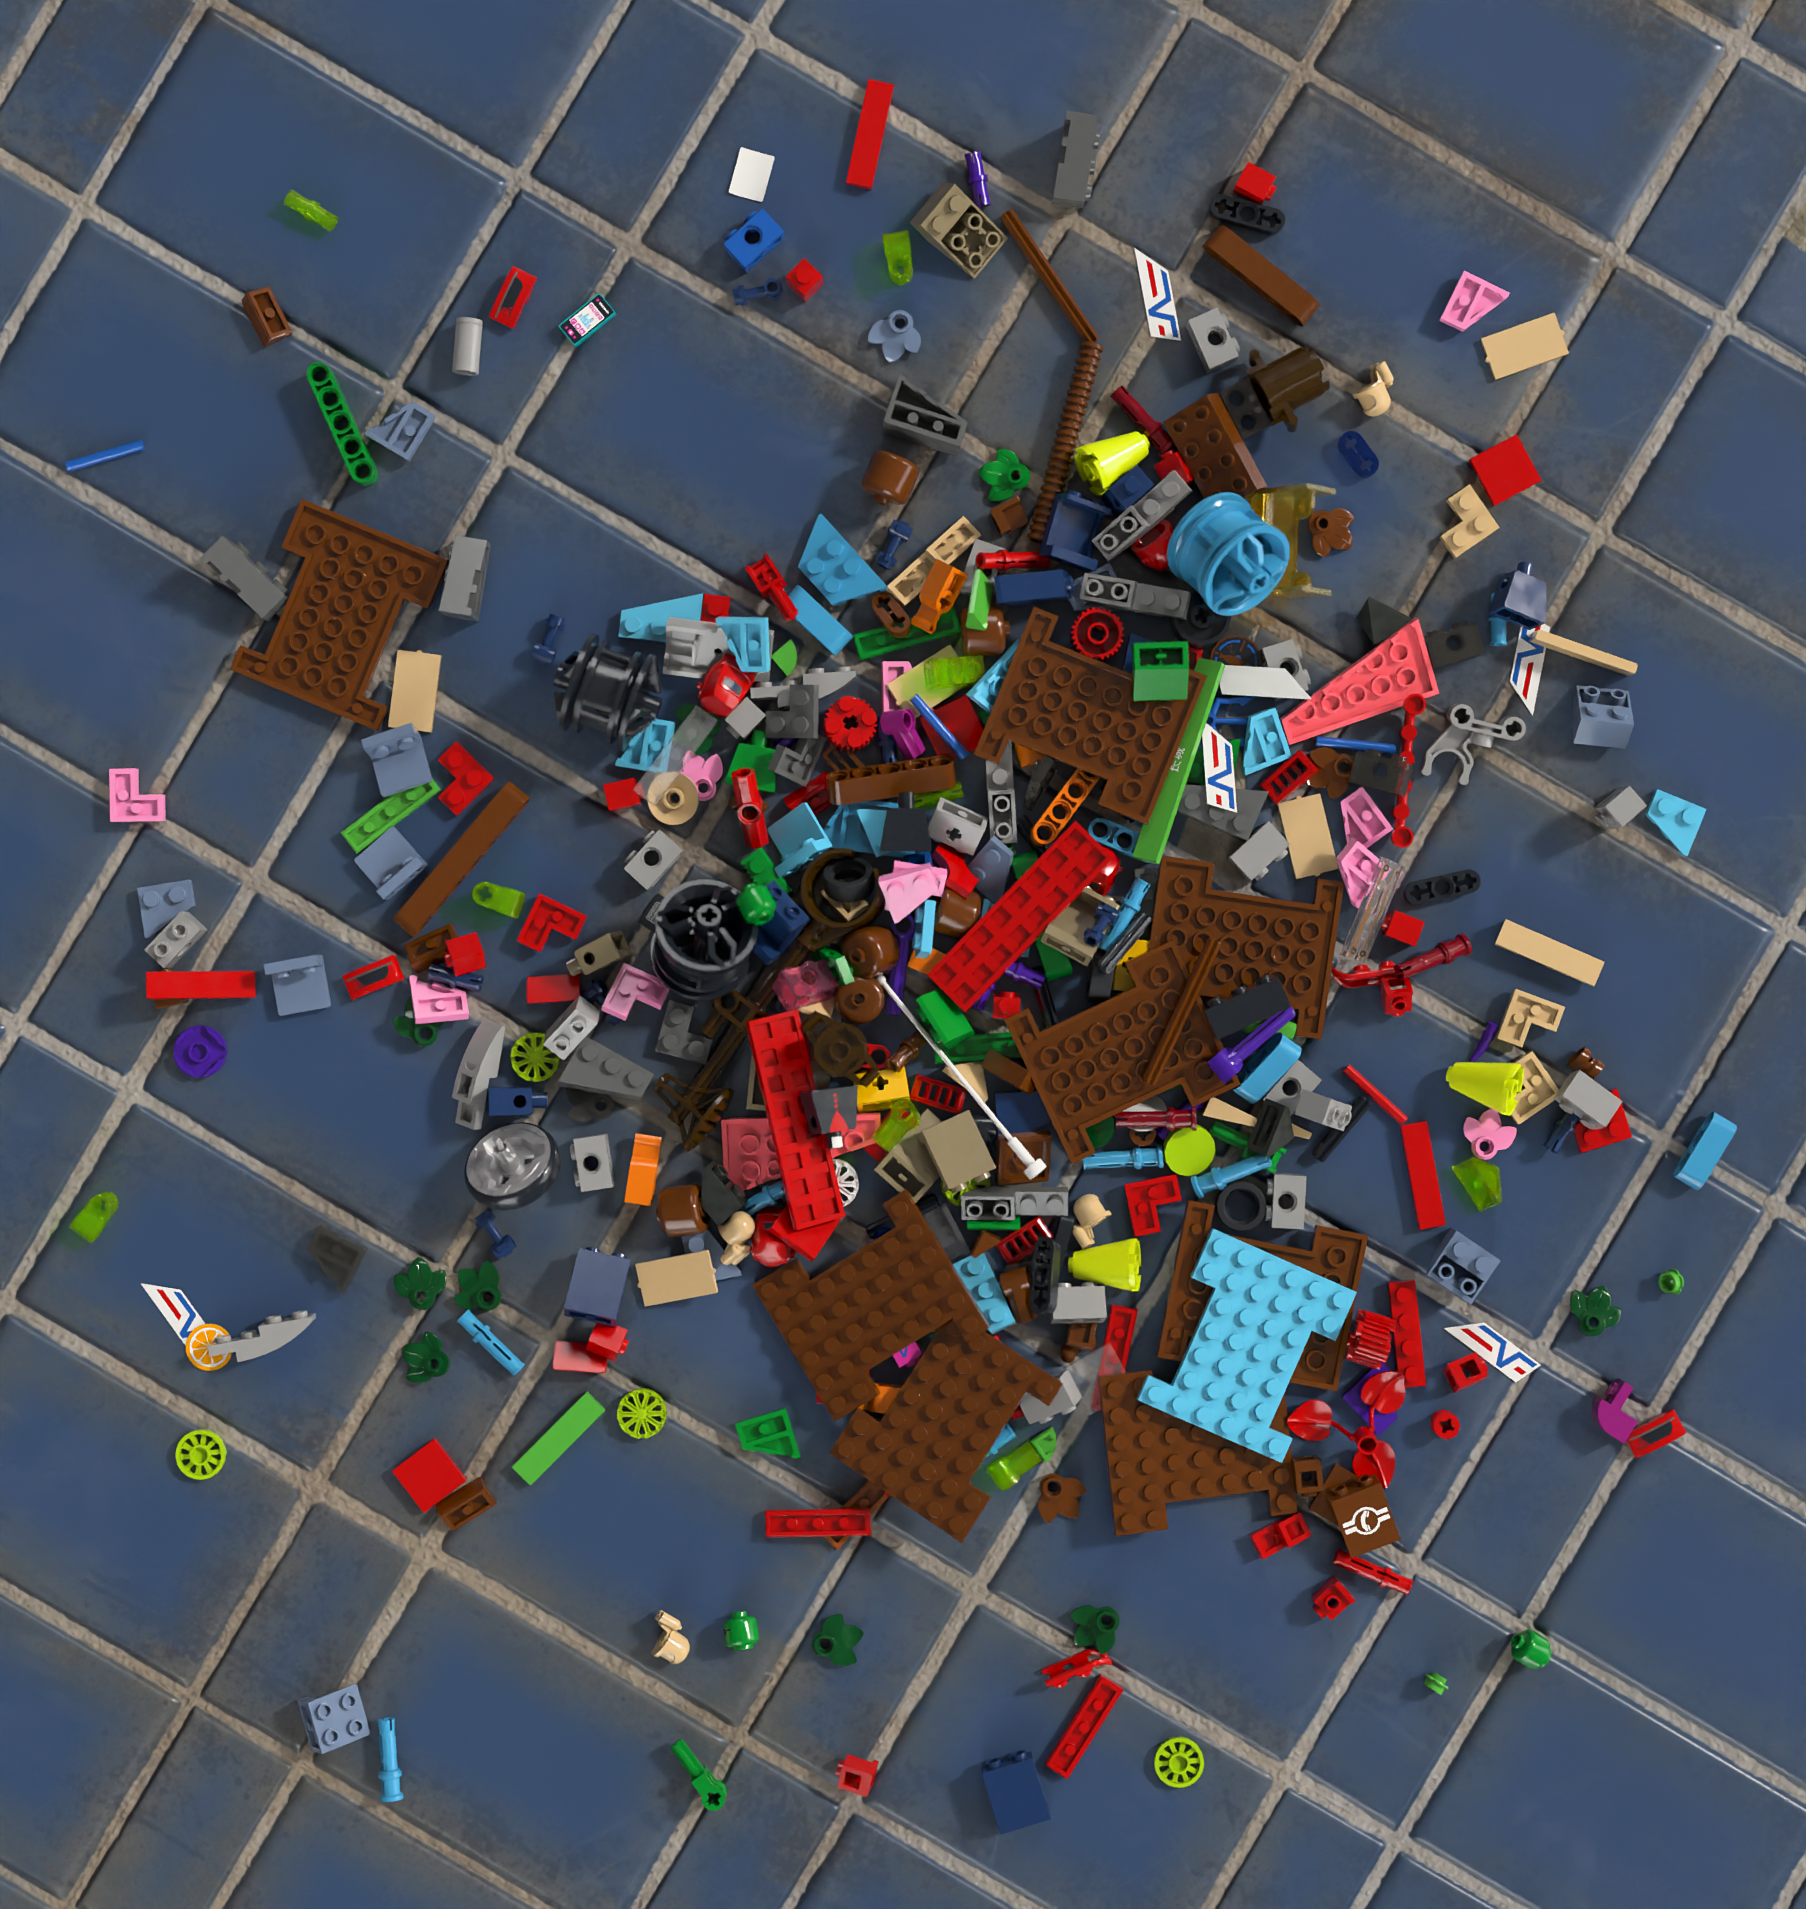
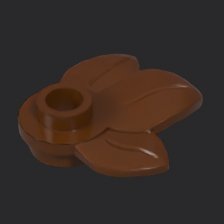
(1334, 533)
(1329, 775)
(1061, 1500)

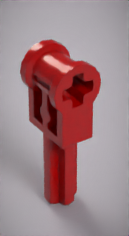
(771, 585)

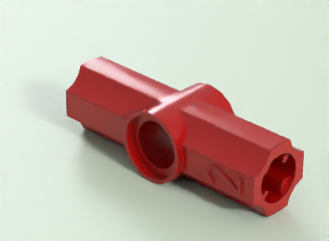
(748, 795)

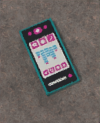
(587, 320)

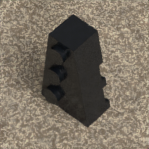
(1246, 1006)

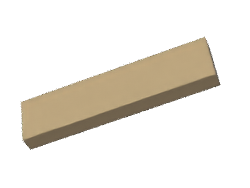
(1583, 652)

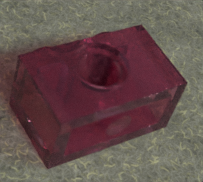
(805, 985)

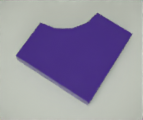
(1353, 1398)

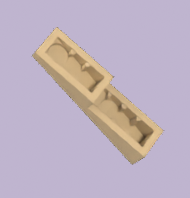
(945, 548)
(1549, 953)
(1218, 1109)

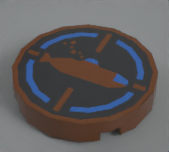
(1237, 651)

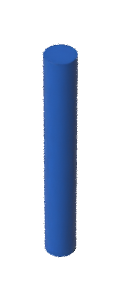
(105, 455)
(938, 726)
(1354, 745)

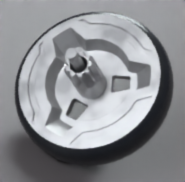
(503, 1155)

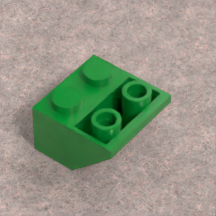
(1160, 671)
(948, 1021)

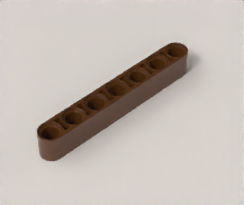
(461, 859)

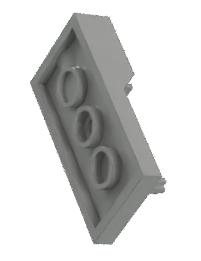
(693, 646)

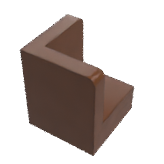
(1009, 516)

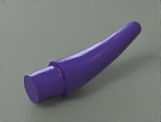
(1486, 1039)

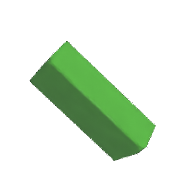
(979, 602)

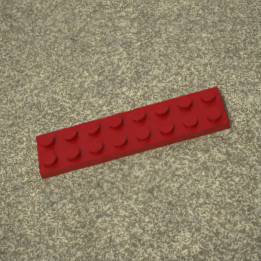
(1020, 916)
(801, 1156)

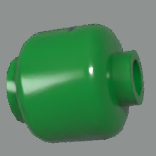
(756, 904)
(741, 1631)
(1530, 1649)

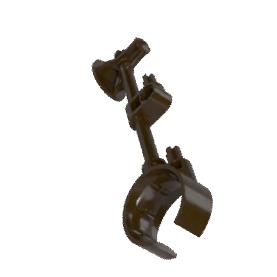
(814, 935)

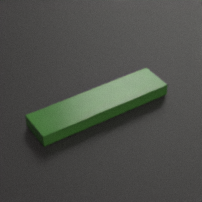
(387, 814)
(558, 1438)

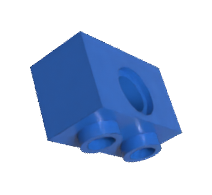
(747, 254)

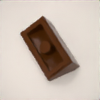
(266, 316)
(429, 948)
(1008, 1071)
(984, 1241)
(465, 1504)

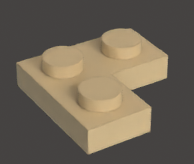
(1474, 519)
(1524, 1010)
(1537, 1088)

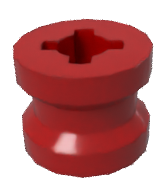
(1440, 1420)

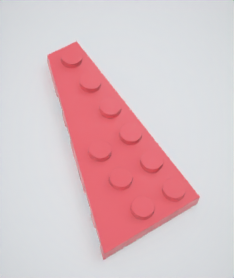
(1367, 687)
(751, 1154)

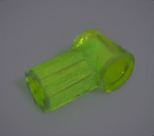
(895, 1127)
(1008, 1469)

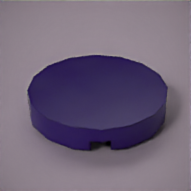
(200, 1051)

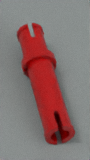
(1003, 560)
(1381, 1575)

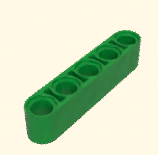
(333, 415)
(1054, 962)

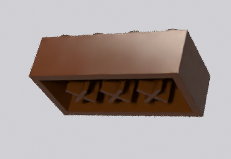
(1214, 449)

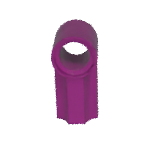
(902, 728)

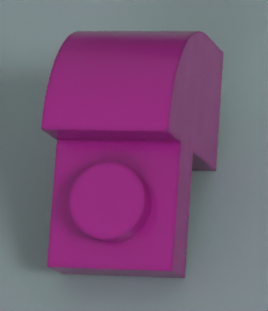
(1608, 1412)

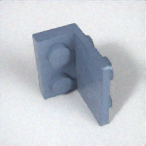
(398, 759)
(390, 863)
(299, 984)
(334, 1719)

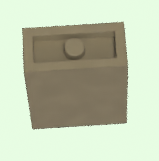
(1068, 930)
(958, 1151)

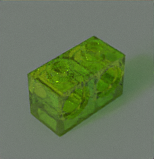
(953, 672)

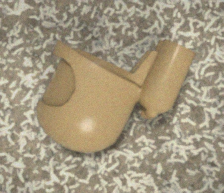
(1374, 396)
(1089, 1214)
(736, 1232)
(670, 1644)

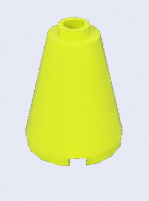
(1110, 459)
(1488, 1083)
(1109, 1264)

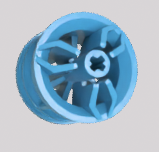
(1228, 553)

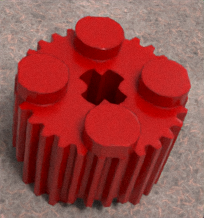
(1101, 621)
(845, 710)
(1370, 1340)

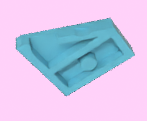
(1264, 741)
(647, 746)
(924, 929)

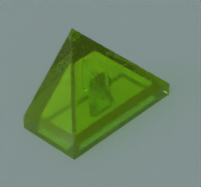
(1480, 1181)

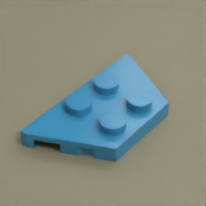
(836, 566)
(847, 831)

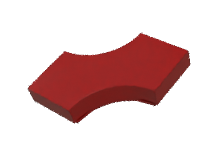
(958, 875)

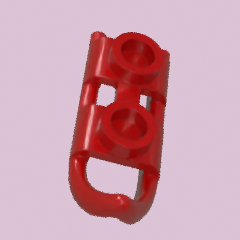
(1362, 974)
(1081, 1668)

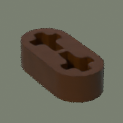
(896, 612)

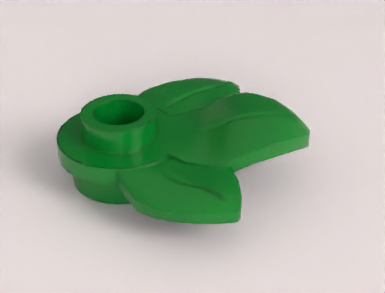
(1000, 474)

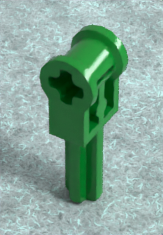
(1241, 1141)
(701, 1776)

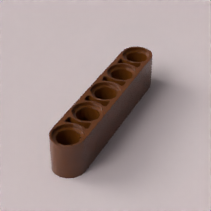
(1261, 275)
(888, 779)

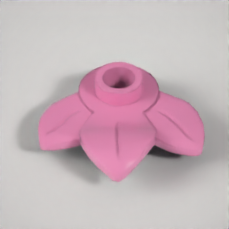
(704, 772)
(1488, 1129)

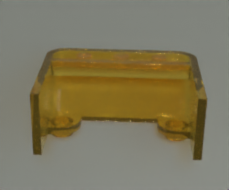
(1283, 509)

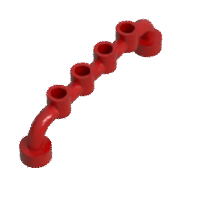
(1412, 705)

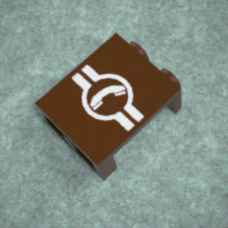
(1363, 1515)

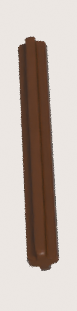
(1049, 276)
(1181, 1011)

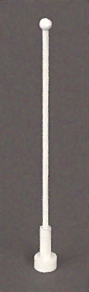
(1033, 1167)

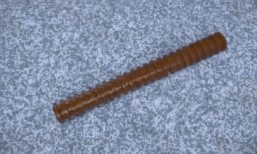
(1066, 436)

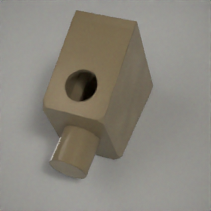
(606, 951)

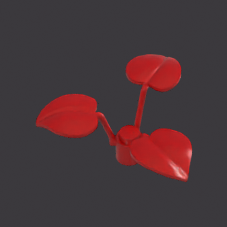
(1381, 1391)

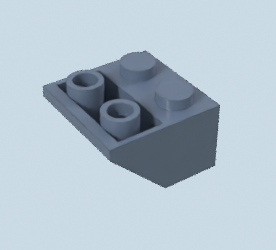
(1601, 717)
(1461, 1265)

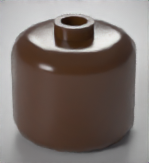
(889, 478)
(986, 642)
(956, 914)
(871, 951)
(868, 1007)
(681, 1211)

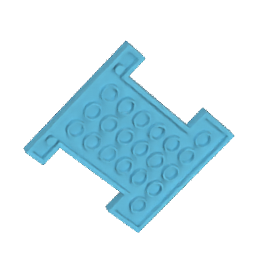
(1247, 1342)

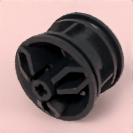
(607, 692)
(691, 920)

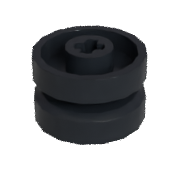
(1196, 633)

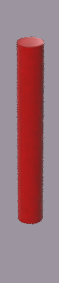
(1375, 1094)

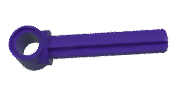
(898, 973)
(1229, 1061)

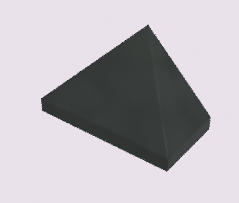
(1380, 620)
(1271, 1129)

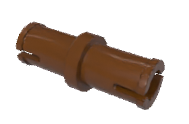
(907, 1050)

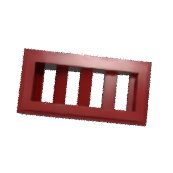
(1283, 770)
(940, 1085)
(1028, 1248)

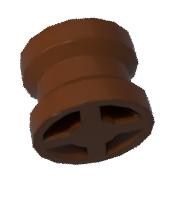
(1139, 1139)

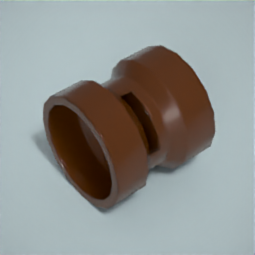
(1586, 1063)

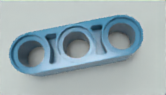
(819, 621)
(1112, 833)
(1266, 1067)
(1705, 1150)

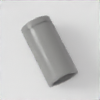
(467, 346)

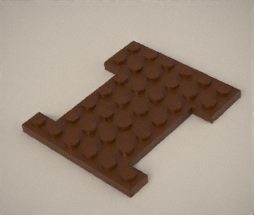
(341, 612)
(1087, 719)
(1255, 936)
(1098, 1057)
(1332, 1254)
(868, 1307)
(944, 1426)
(1168, 1460)

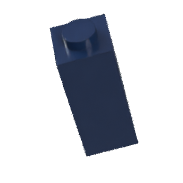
(1033, 588)
(1020, 1111)

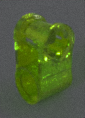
(898, 252)
(503, 899)
(92, 1218)

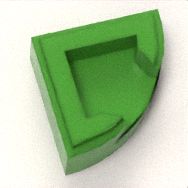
(786, 657)
(1045, 1443)

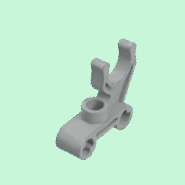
(1473, 731)

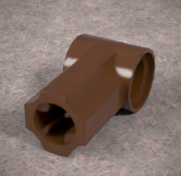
(1017, 1286)

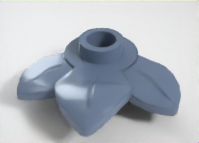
(895, 339)

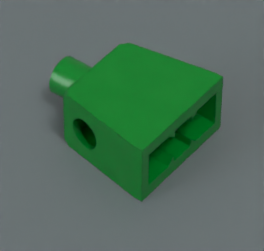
(755, 757)

